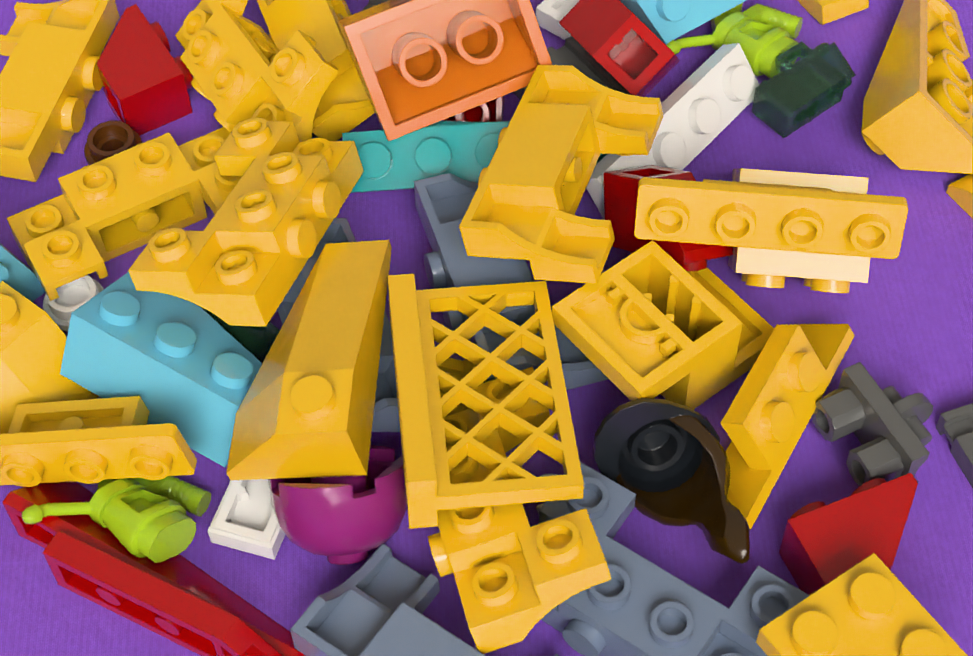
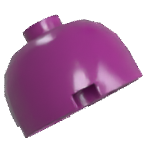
(343, 513)

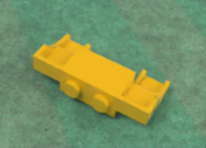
(247, 73)
(49, 79)
(345, 99)
(543, 167)
(120, 206)
(262, 229)
(502, 565)

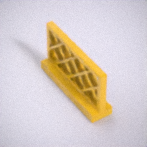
(423, 409)

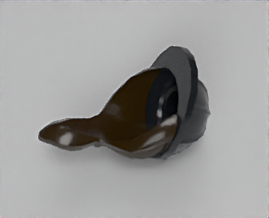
(674, 469)

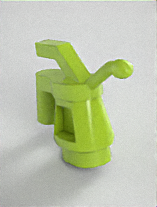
(759, 31)
(139, 512)

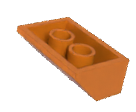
(441, 56)

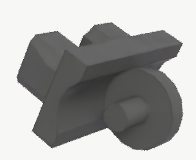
(881, 420)

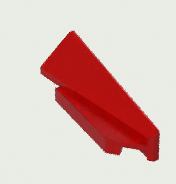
(164, 596)

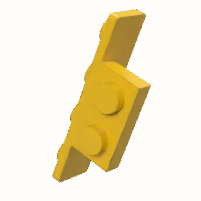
(770, 217)
(777, 406)
(90, 443)

